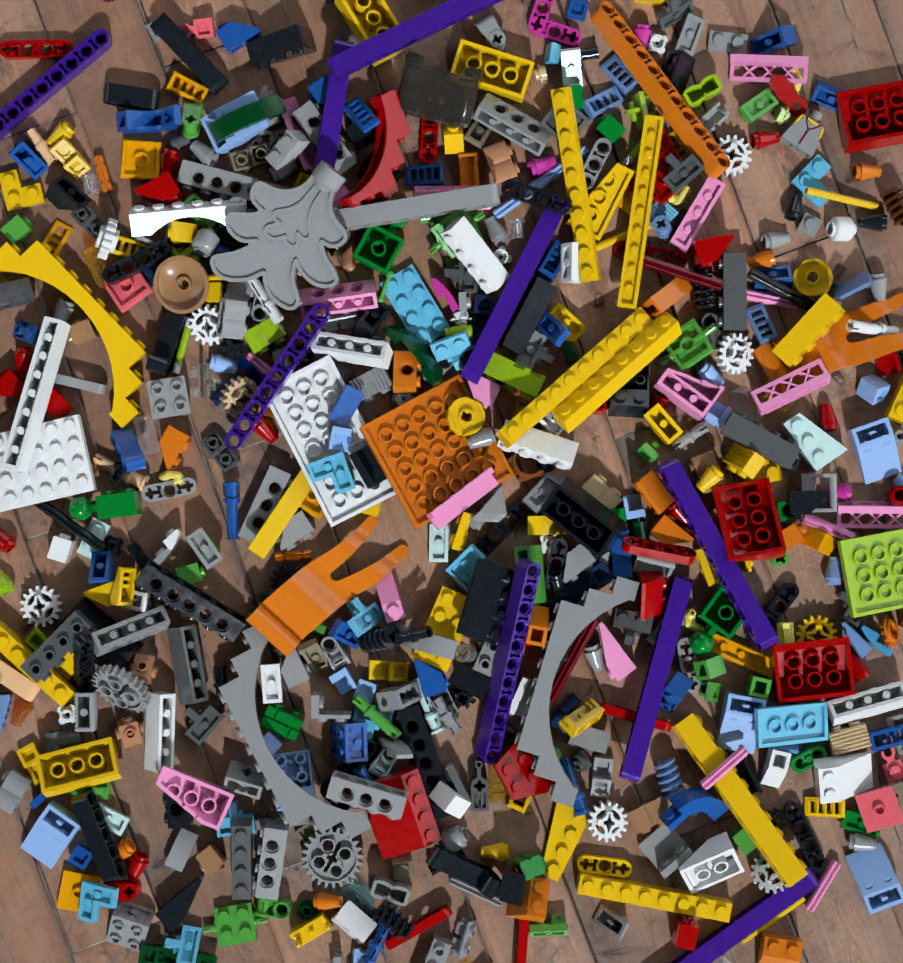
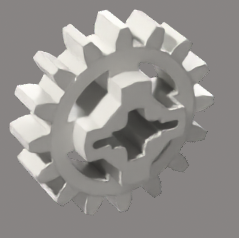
(738, 157)
(107, 238)
(201, 329)
(733, 353)
(42, 613)
(615, 822)
(769, 880)

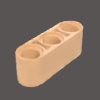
(17, 681)

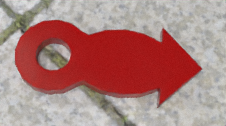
(787, 93)

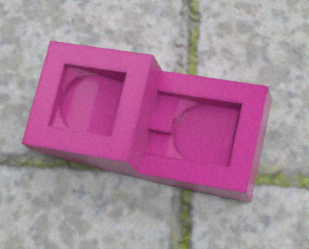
(442, 291)

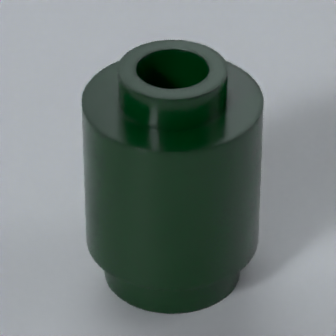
(638, 528)

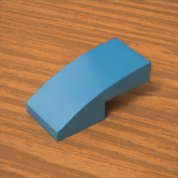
(871, 637)

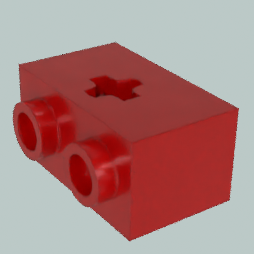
(685, 932)

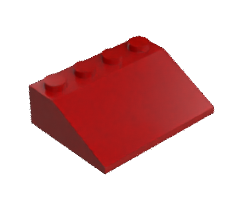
(871, 116)
(749, 521)
(812, 670)
(417, 826)

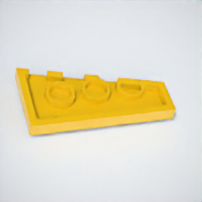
(606, 198)
(562, 839)

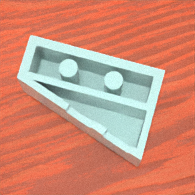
(815, 444)

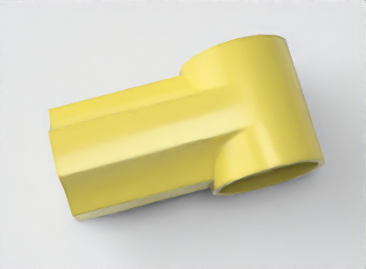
(785, 632)

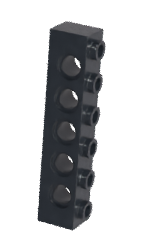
(152, 570)
(414, 713)

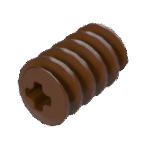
(896, 201)

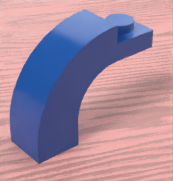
(149, 121)
(690, 802)

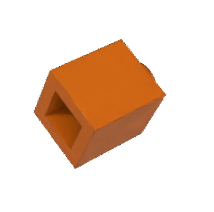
(794, 533)

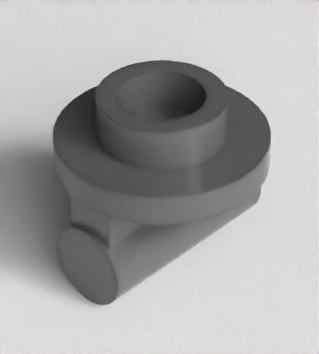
(581, 761)

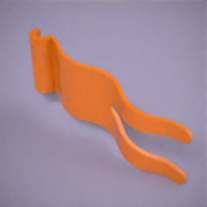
(834, 348)
(312, 594)

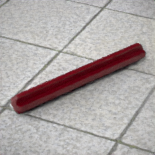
(682, 273)
(572, 659)

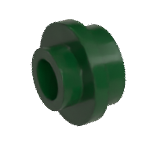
(306, 904)

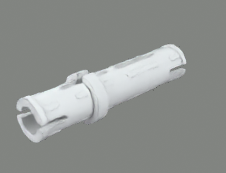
(266, 302)
(877, 329)

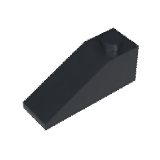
(176, 909)

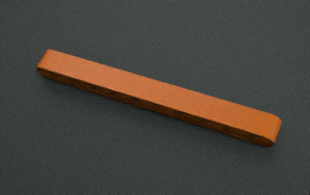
(659, 89)

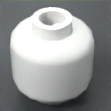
(841, 229)

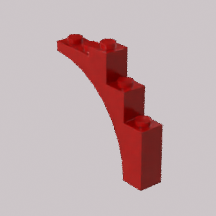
(387, 155)
(12, 386)

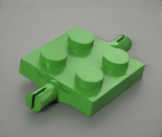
(440, 225)
(690, 345)
(235, 924)

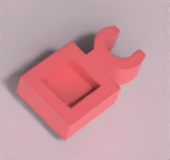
(201, 28)
(892, 767)

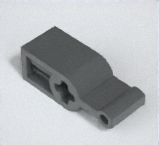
(483, 791)

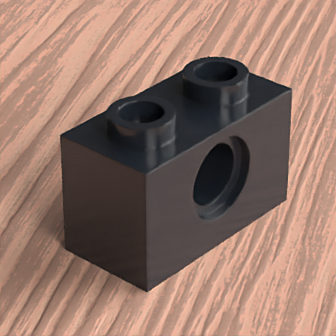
(174, 818)

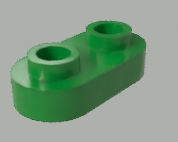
(806, 757)

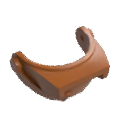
(520, 476)

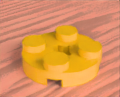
(805, 270)
(469, 406)

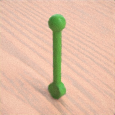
(389, 275)

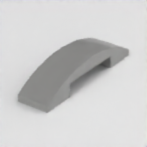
(434, 645)

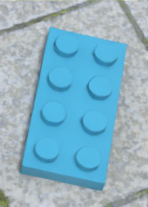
(415, 305)
(791, 724)

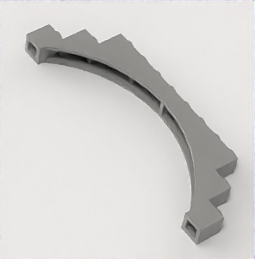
(536, 731)
(294, 802)

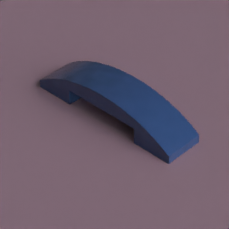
(482, 310)
(591, 579)

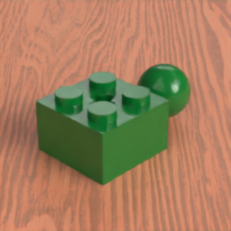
(376, 237)
(107, 505)
(702, 641)

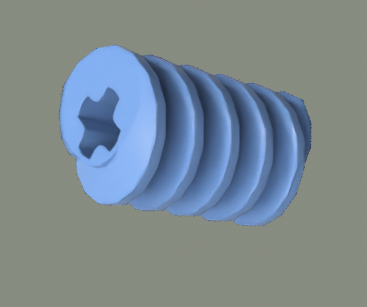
(669, 777)

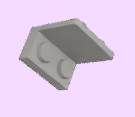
(168, 397)
(322, 715)
(665, 850)
(129, 925)

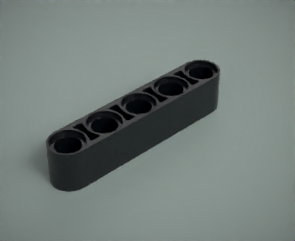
(189, 53)
(98, 836)

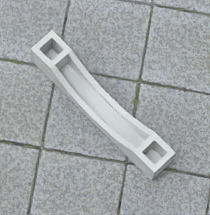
(147, 220)

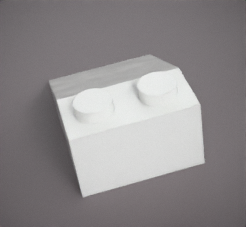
(842, 776)
(711, 863)

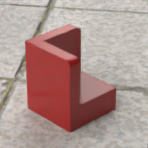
(887, 364)

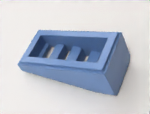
(619, 84)
(591, 108)
(773, 334)
(858, 644)
(5, 704)

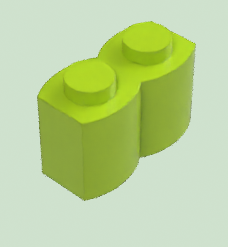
(706, 90)
(265, 335)

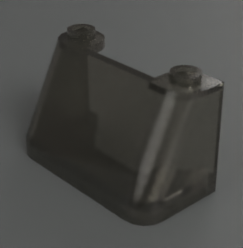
(439, 93)

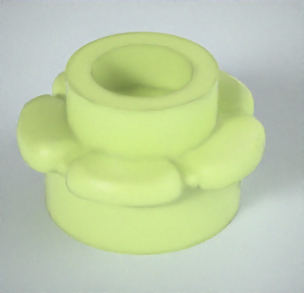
(781, 115)

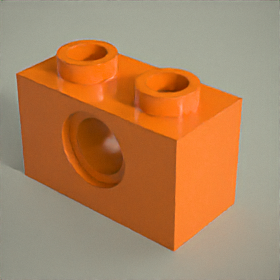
(405, 383)

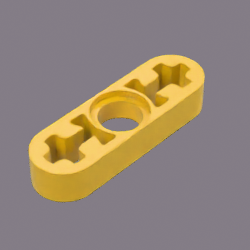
(618, 862)

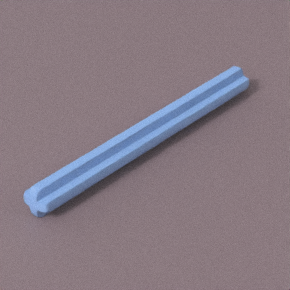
(540, 182)

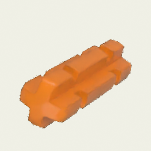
(102, 173)
(295, 555)

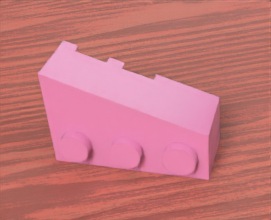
(688, 393)

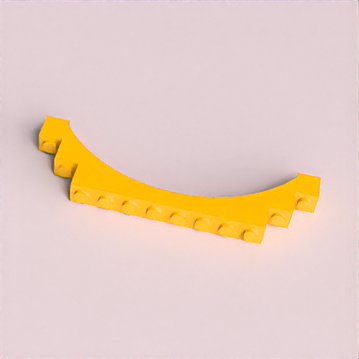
(121, 346)

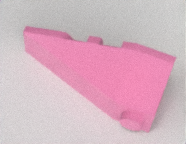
(197, 796)

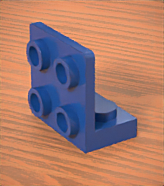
(349, 741)

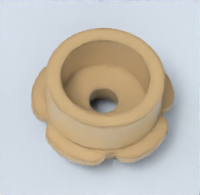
(541, 73)

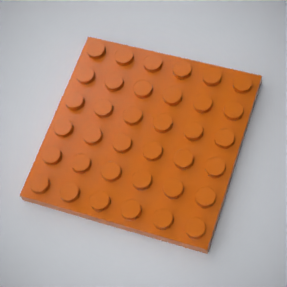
(424, 456)

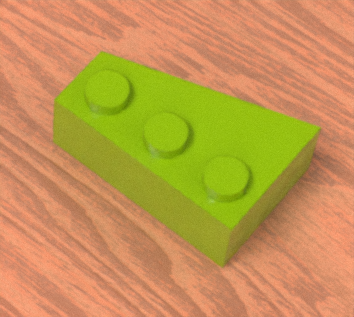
(514, 376)

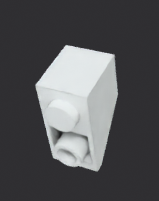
(775, 767)

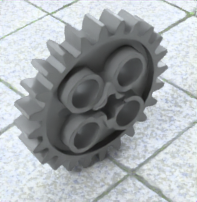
(121, 688)
(347, 863)

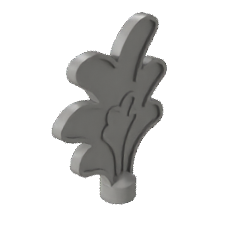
(286, 236)

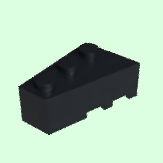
(281, 46)

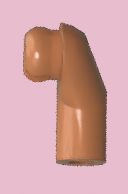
(347, 259)

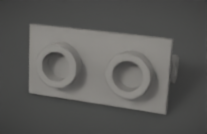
(714, 116)
(346, 320)
(461, 946)

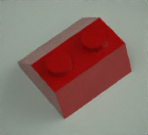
(161, 190)
(707, 251)
(650, 594)

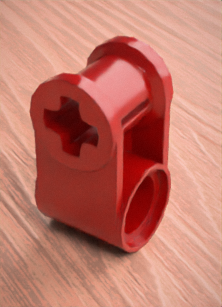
(123, 885)

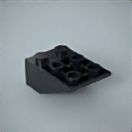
(632, 398)

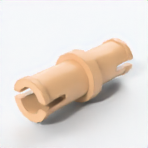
(41, 146)

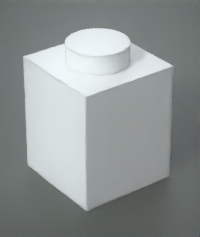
(61, 548)

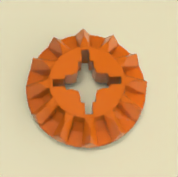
(889, 631)

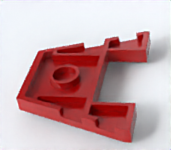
(662, 193)
(517, 776)

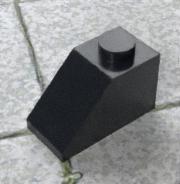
(66, 194)
(370, 322)
(804, 501)

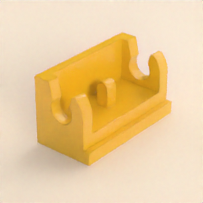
(582, 718)
(310, 929)

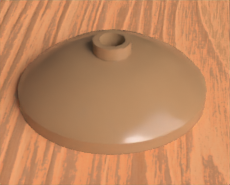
(170, 286)

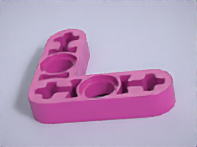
(548, 24)

